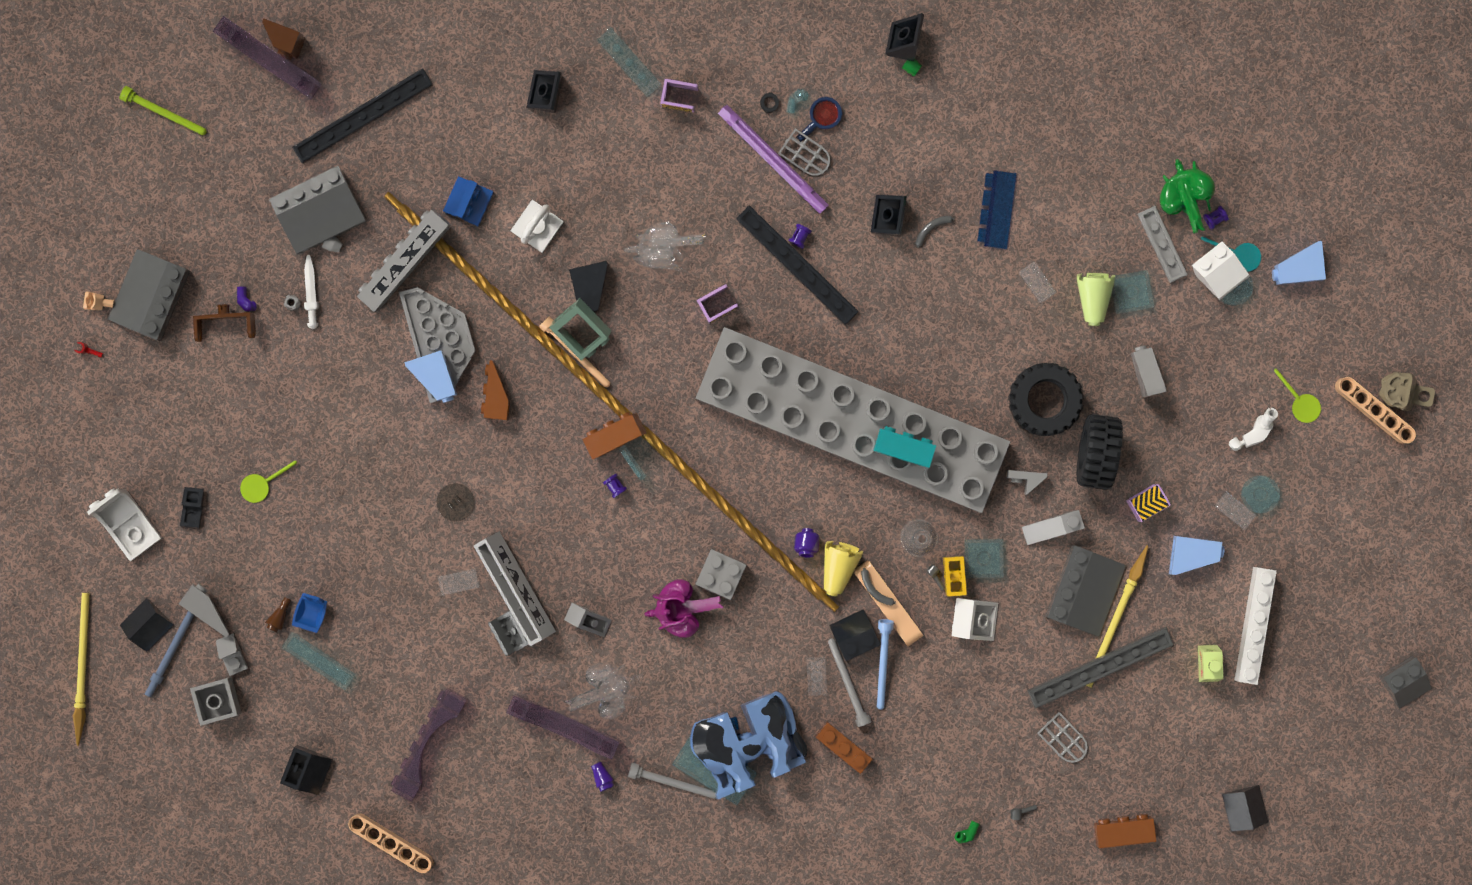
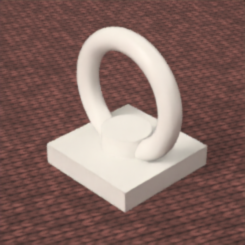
(537, 226)

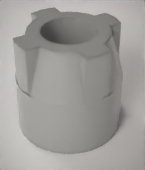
(296, 305)

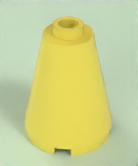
(839, 566)

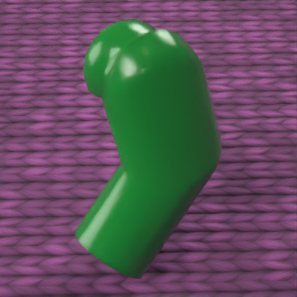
(968, 834)

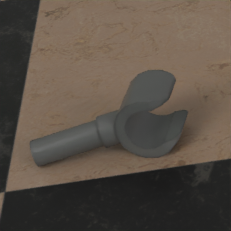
(933, 571)
(1016, 813)

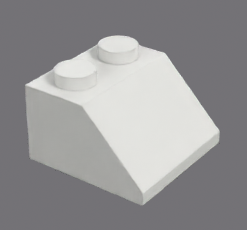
(1220, 270)
(974, 619)

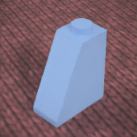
(1302, 266)
(434, 375)
(1193, 554)

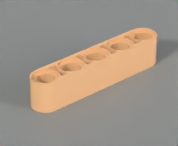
(1384, 412)
(902, 621)
(380, 842)

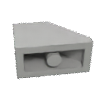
(587, 620)

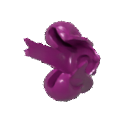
(676, 610)

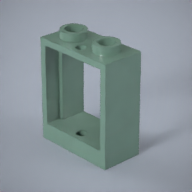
(591, 318)

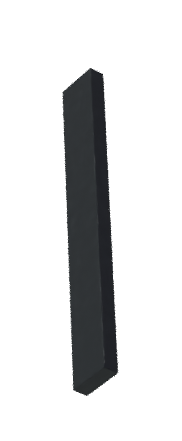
(362, 115)
(797, 265)

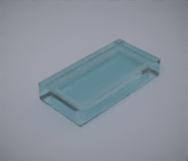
(632, 462)

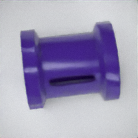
(1213, 222)
(800, 236)
(614, 485)

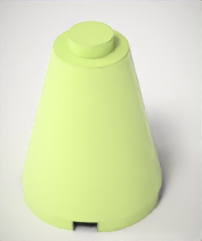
(1095, 296)

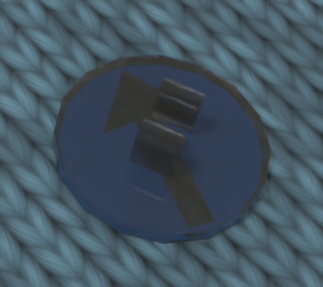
(455, 502)

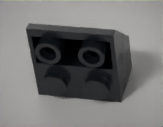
(306, 770)

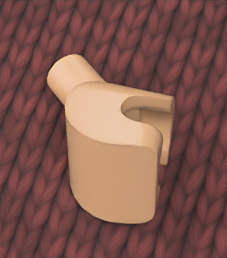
(96, 301)

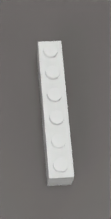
(1255, 625)

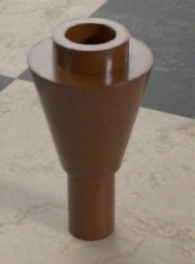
(276, 620)

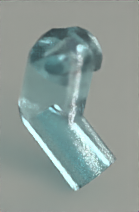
(794, 98)

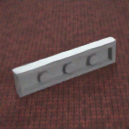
(1162, 244)

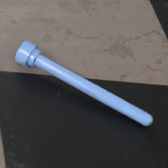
(885, 627)

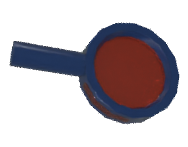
(824, 114)

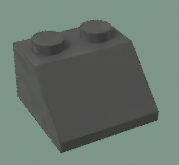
(1406, 681)

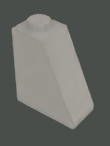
(1147, 372)

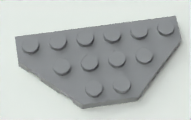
(438, 328)

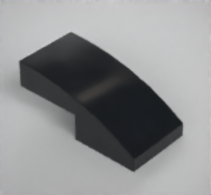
(192, 507)

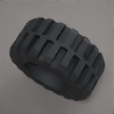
(1072, 399)
(1099, 452)

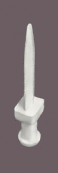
(311, 304)

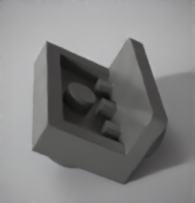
(508, 633)

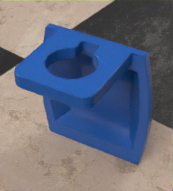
(309, 613)

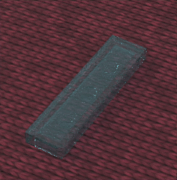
(629, 62)
(318, 660)

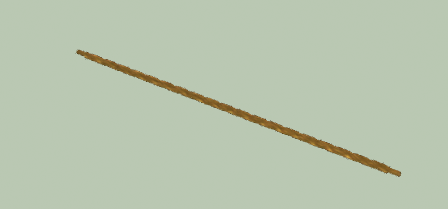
(601, 392)

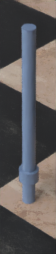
(157, 677)

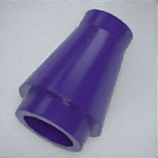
(602, 777)

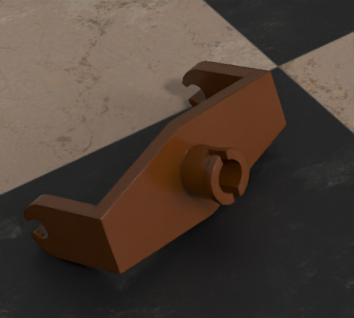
(224, 313)

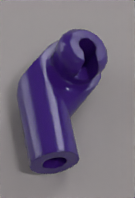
(243, 301)

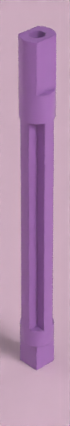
(773, 159)

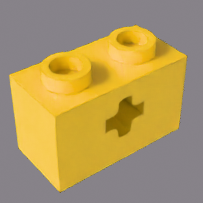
(954, 576)

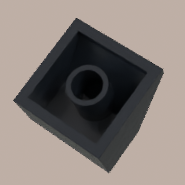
(854, 635)

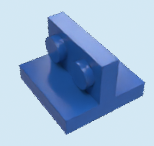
(468, 201)

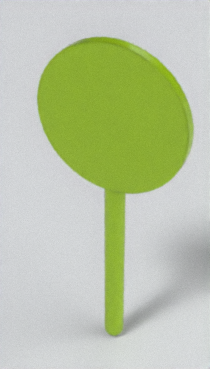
(1305, 407)
(256, 488)

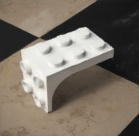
(125, 522)

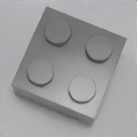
(720, 574)
(215, 701)

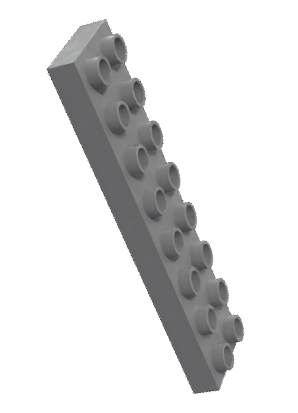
(846, 418)

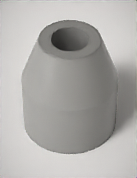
(332, 245)

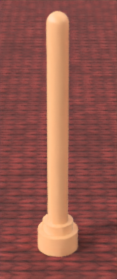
(545, 327)

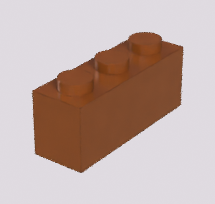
(613, 435)
(843, 747)
(1124, 831)

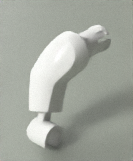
(1260, 431)

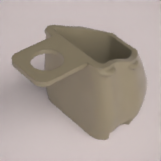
(1402, 391)

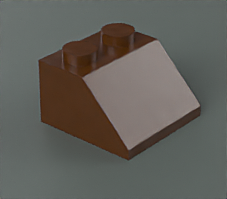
(284, 40)

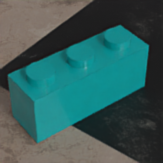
(904, 447)

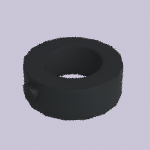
(769, 95)

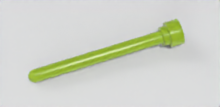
(128, 95)

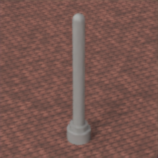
(861, 717)
(637, 772)

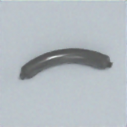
(931, 225)
(873, 592)

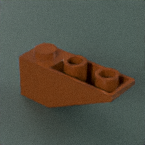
(497, 400)

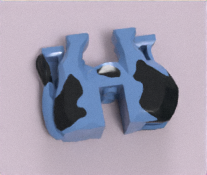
(772, 734)

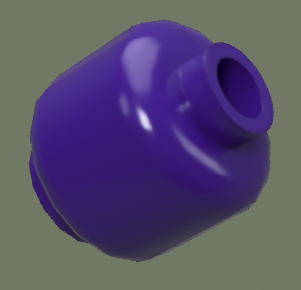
(807, 543)

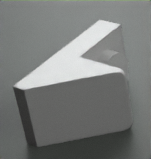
(1032, 479)
(230, 652)

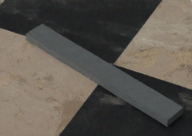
(1100, 667)

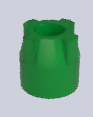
(912, 67)

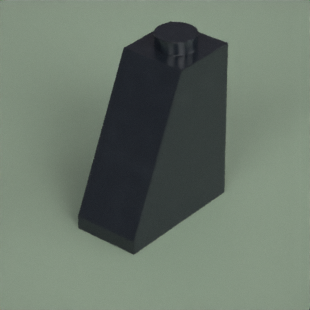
(589, 283)

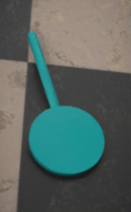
(1247, 254)

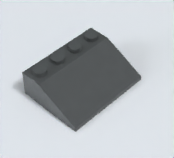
(317, 210)
(149, 295)
(1085, 590)

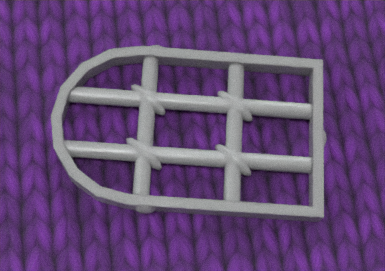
(803, 146)
(1063, 730)

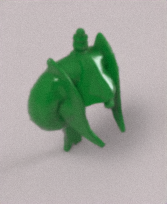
(1182, 191)

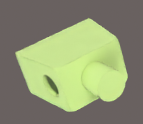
(1210, 663)

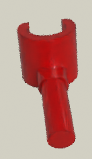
(88, 350)

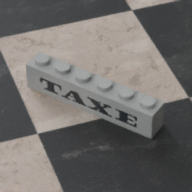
(404, 260)
(514, 588)

